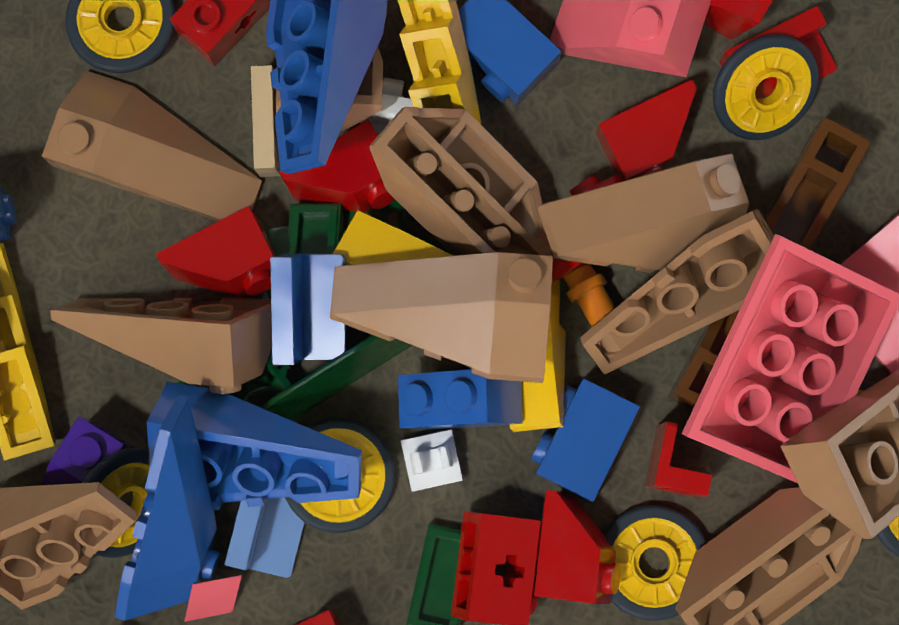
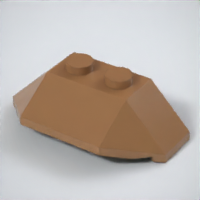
(460, 183)
(767, 564)

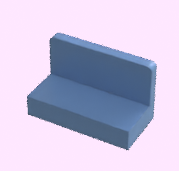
(265, 538)

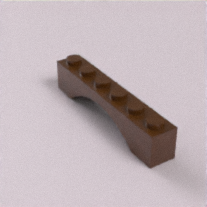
(797, 215)

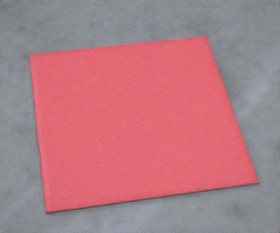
(212, 598)

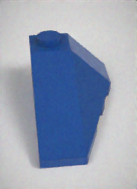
(319, 69)
(260, 454)
(174, 524)

